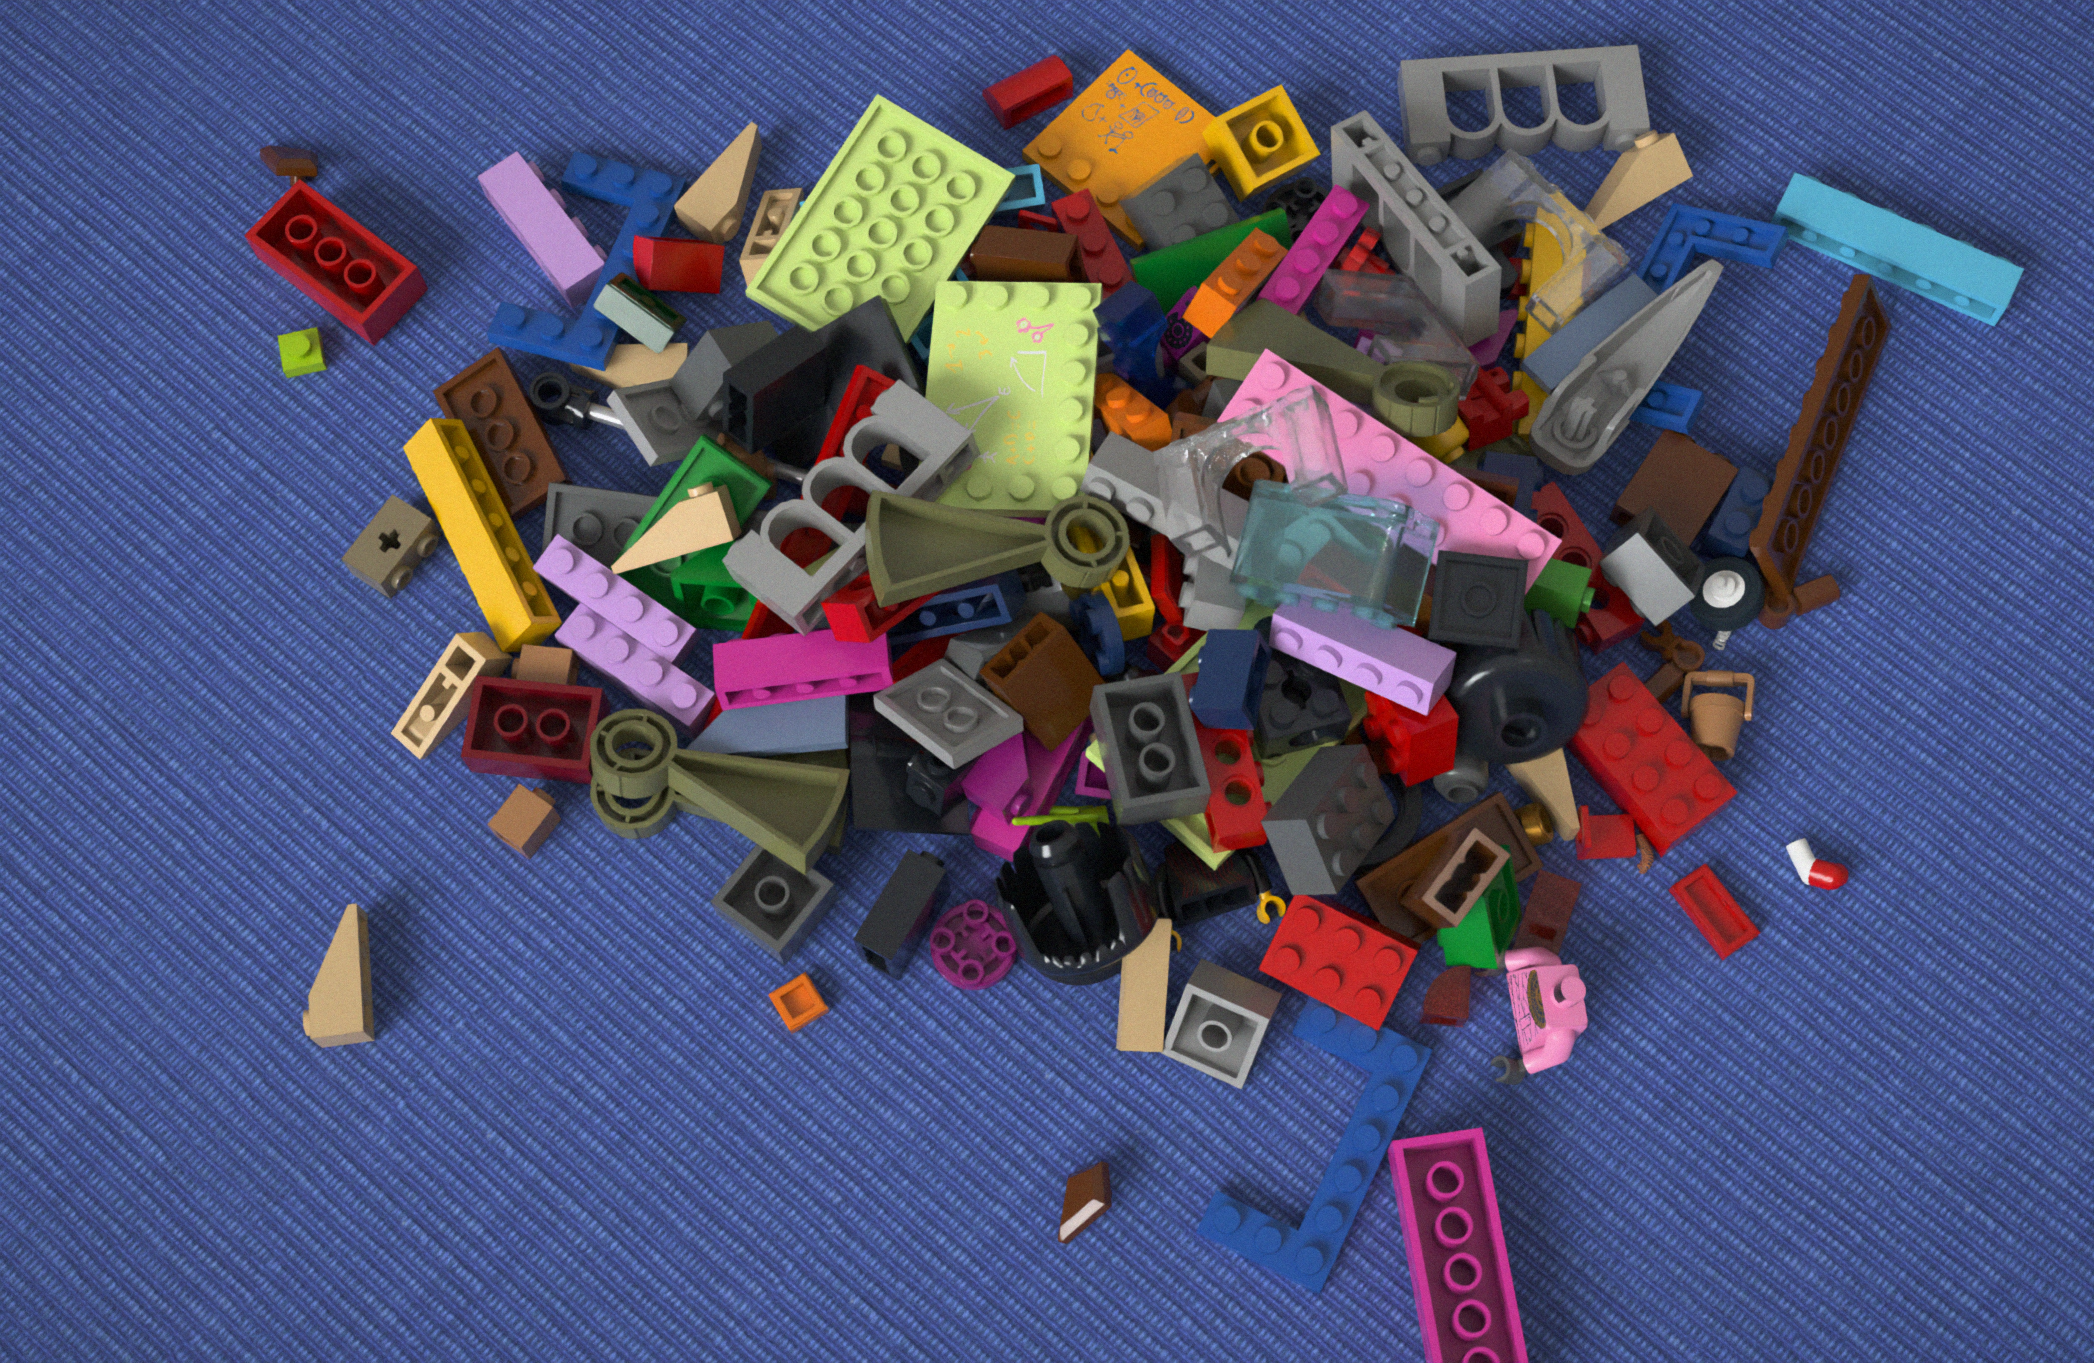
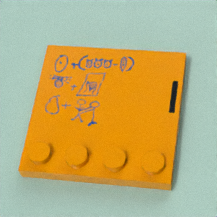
(1121, 137)

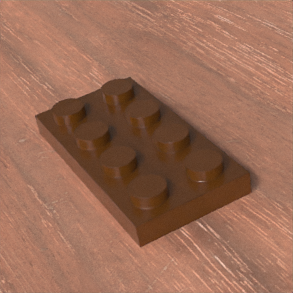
(504, 431)
(1390, 880)

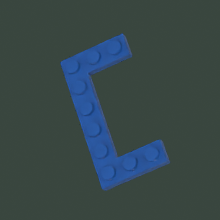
(1666, 262)
(594, 336)
(1311, 1251)

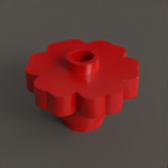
(1361, 256)

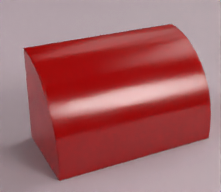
(1029, 91)
(678, 264)

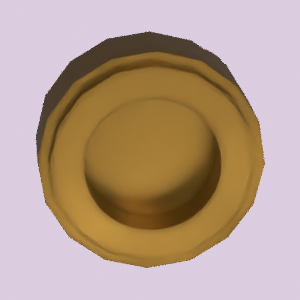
(1535, 823)

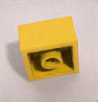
(1260, 143)

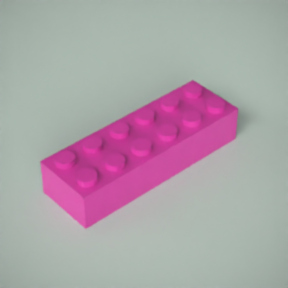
(1456, 1249)

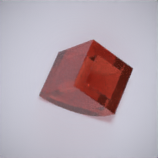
(1447, 999)

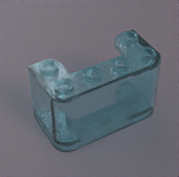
(1339, 554)

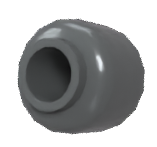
(1465, 781)

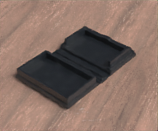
(859, 337)
(880, 777)

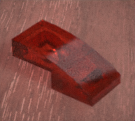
(1547, 912)

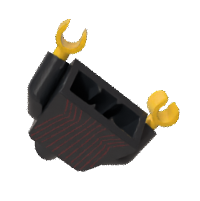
(1195, 892)

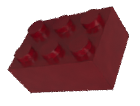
(532, 729)

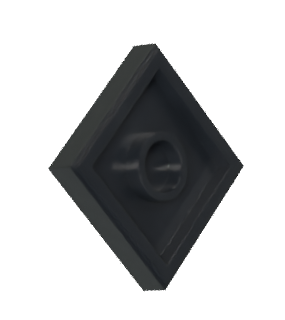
(1478, 600)

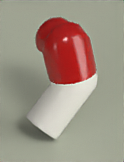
(1816, 871)

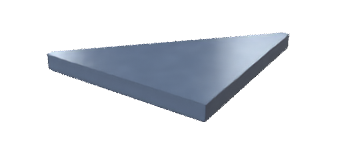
(779, 727)

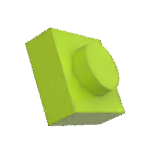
(302, 352)

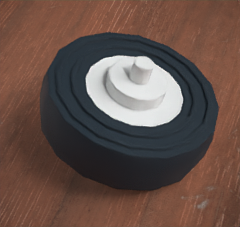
(1728, 594)

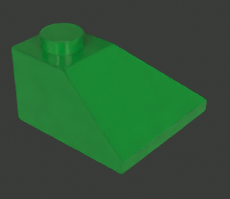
(709, 595)
(1488, 925)

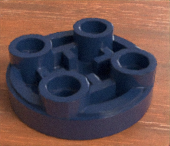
(1099, 631)

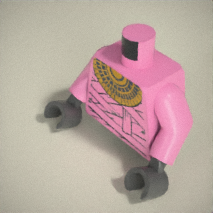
(1545, 1007)

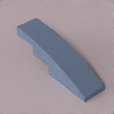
(1566, 347)

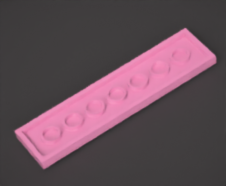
(1394, 469)

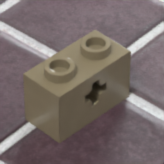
(373, 552)

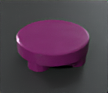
(973, 946)

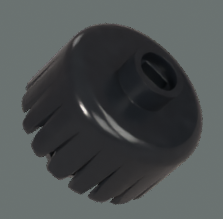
(1520, 700)
(1078, 897)

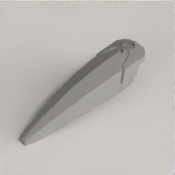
(1614, 377)

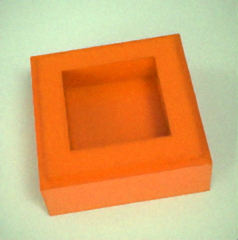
(798, 1003)

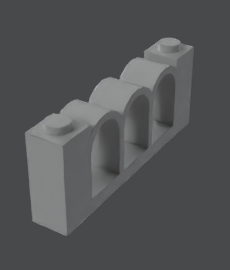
(1432, 136)
(1418, 228)
(898, 418)

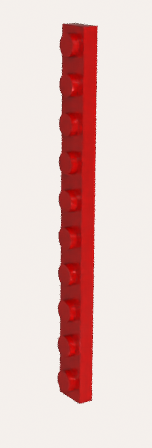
(808, 543)

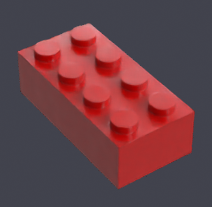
(336, 262)
(1648, 762)

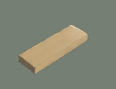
(1145, 992)

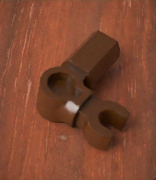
(1802, 600)
(1680, 658)

